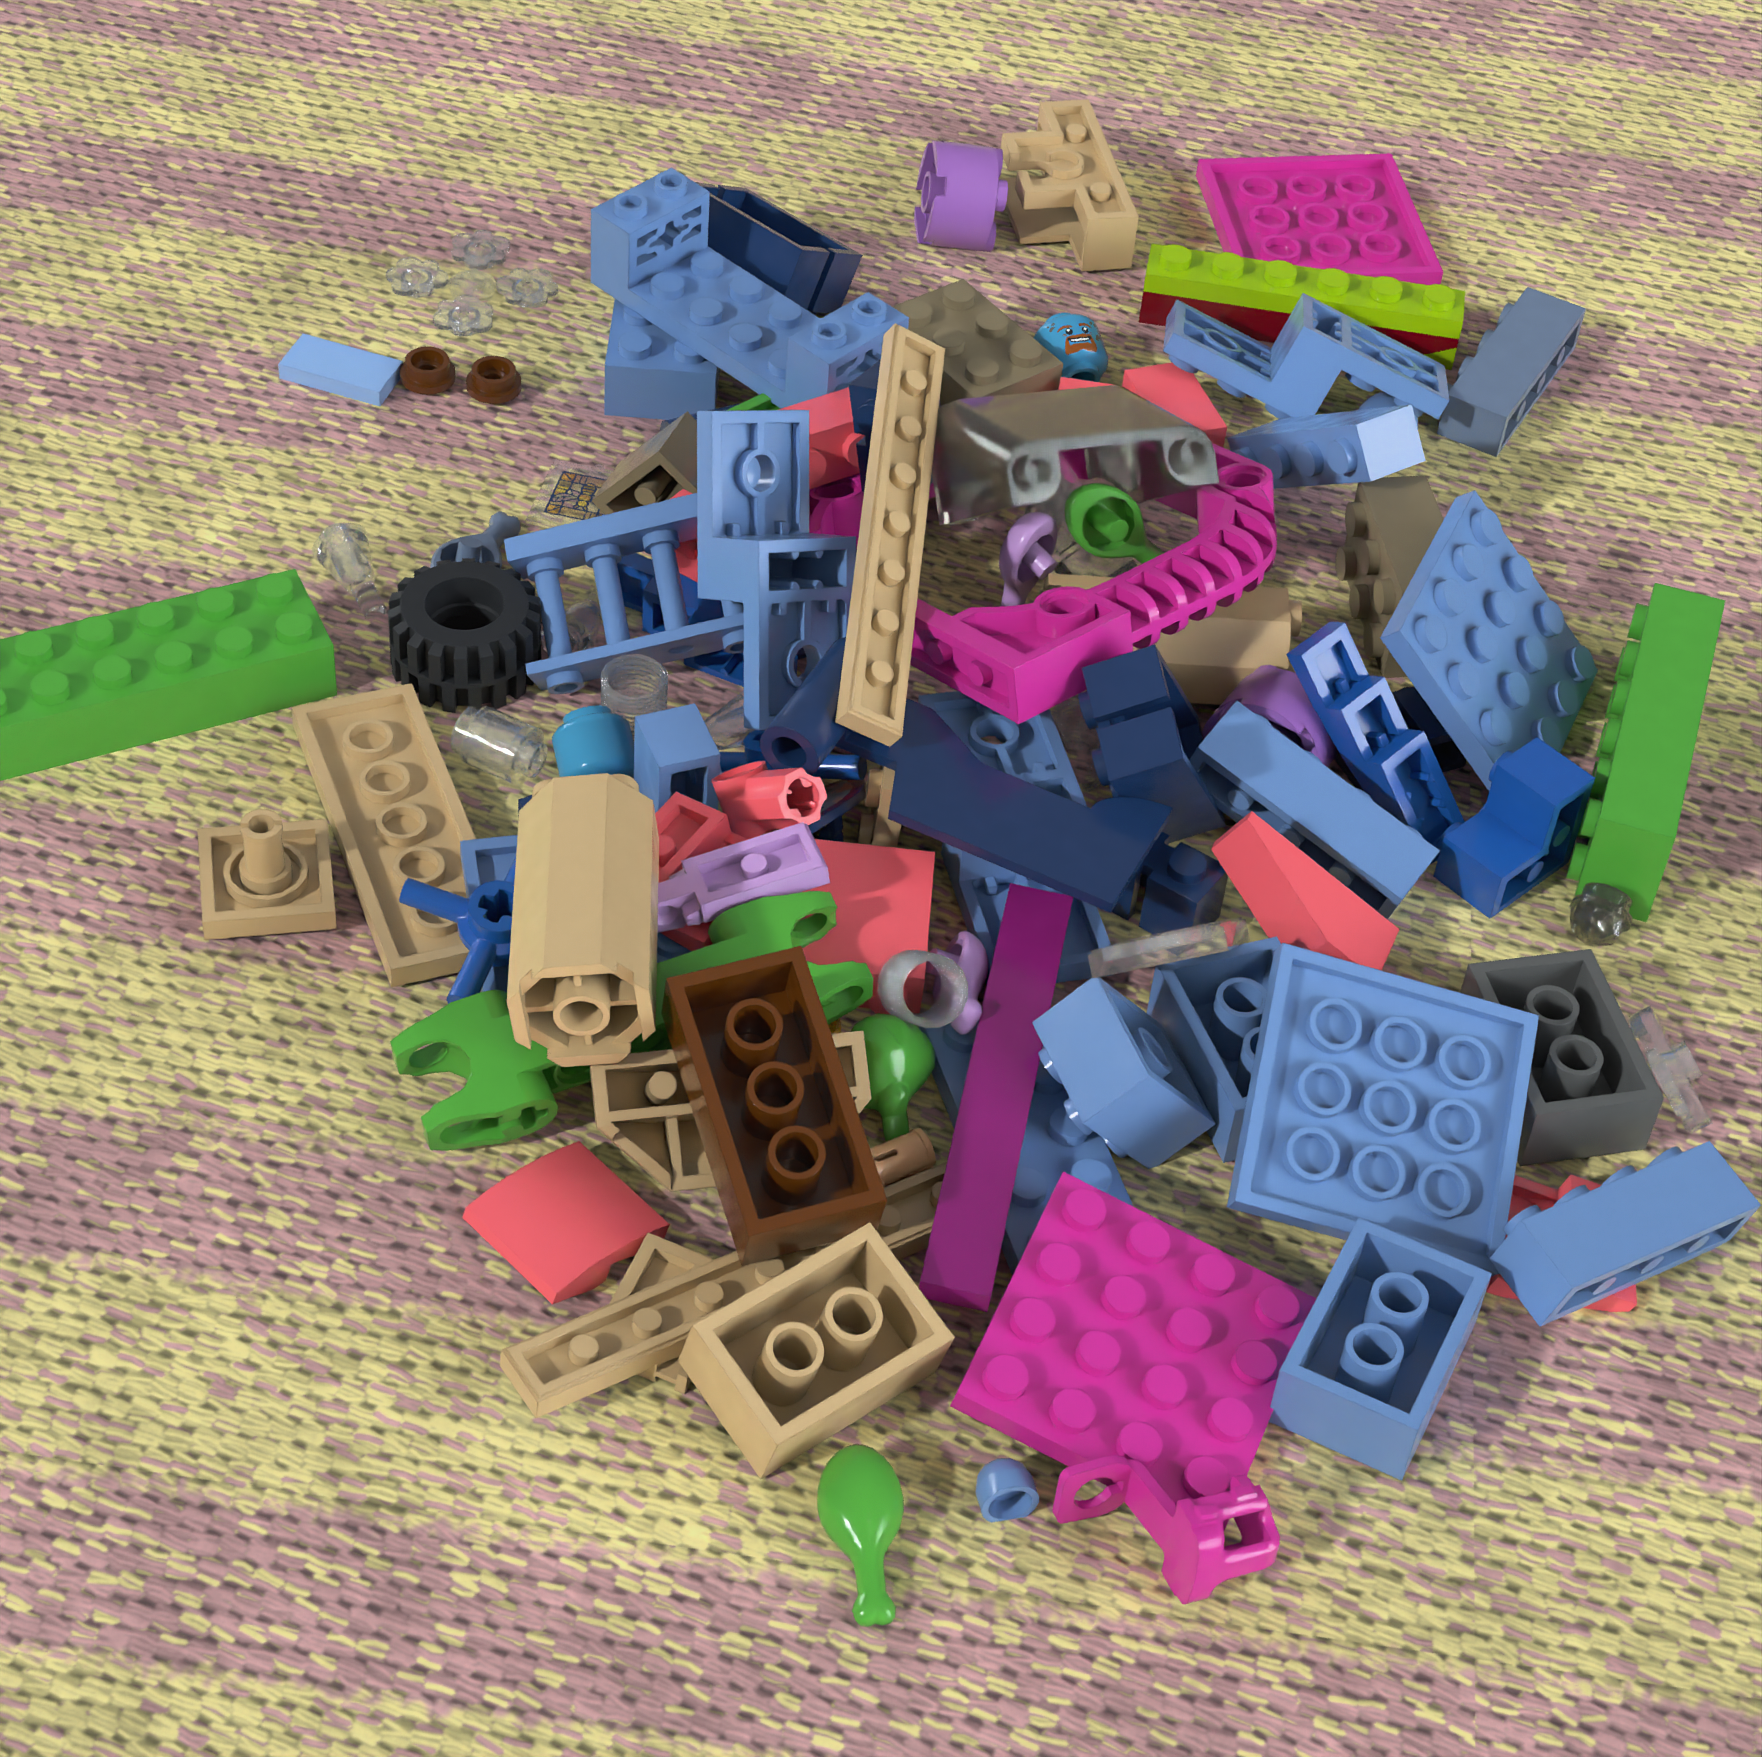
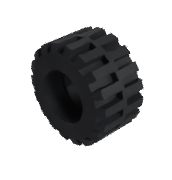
(464, 633)

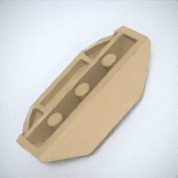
(650, 1118)

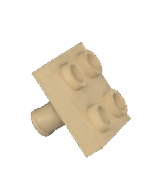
(265, 877)

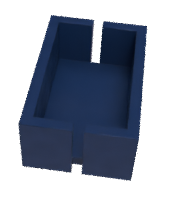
(780, 248)
(1148, 738)

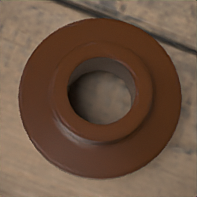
(427, 371)
(493, 380)

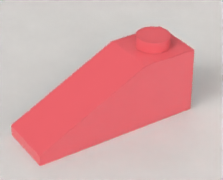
(1299, 898)

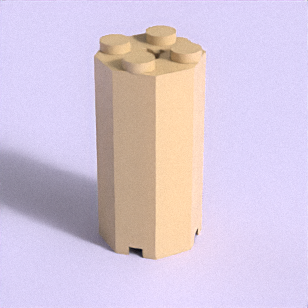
(1225, 647)
(585, 919)

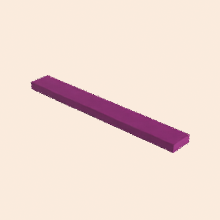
(995, 1101)

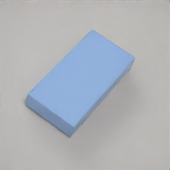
(340, 369)

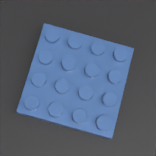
(1487, 642)
(1383, 1106)

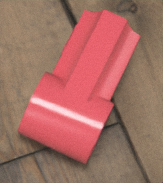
(768, 799)

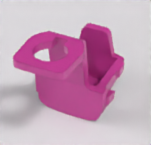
(1187, 1532)

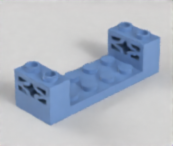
(658, 262)

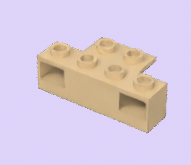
(1080, 188)

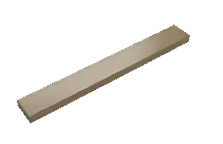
(891, 538)
(656, 1321)

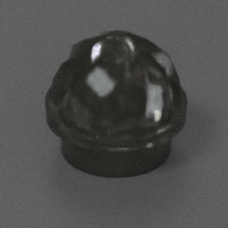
(1600, 914)

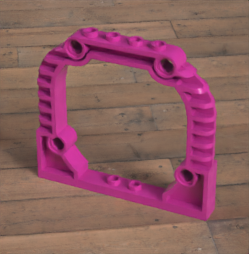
(1034, 653)

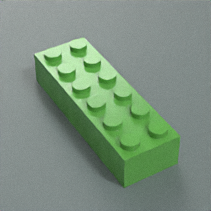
(160, 672)
(1647, 745)

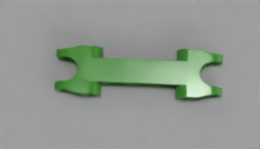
(514, 1086)

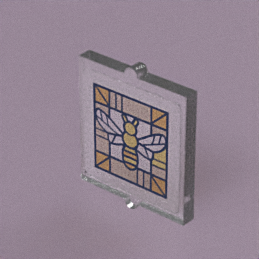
(567, 495)

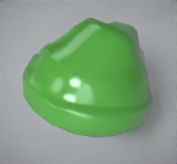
(898, 1065)

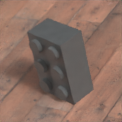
(1587, 1072)

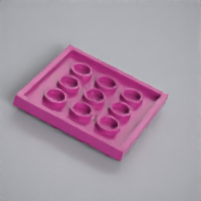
(1320, 214)
(1133, 1346)

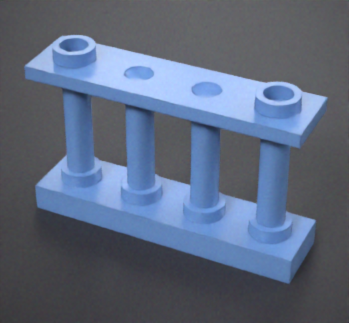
(600, 545)

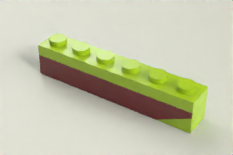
(1261, 295)

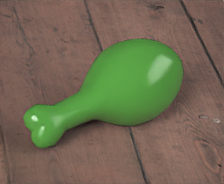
(1108, 523)
(861, 1513)

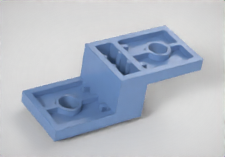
(1304, 360)
(761, 553)
(1038, 757)

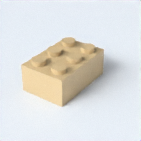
(814, 1349)

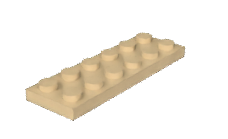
(390, 819)

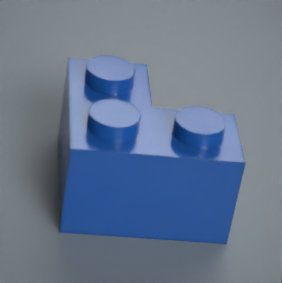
(1520, 831)

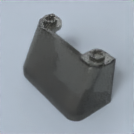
(1007, 449)

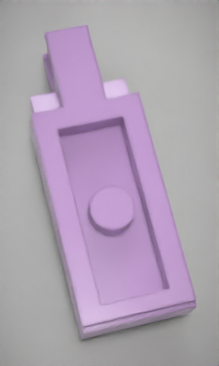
(739, 873)

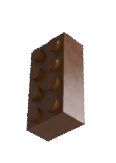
(772, 1105)

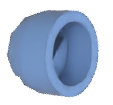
(1005, 1490)

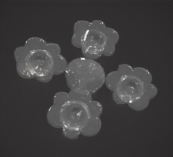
(472, 288)

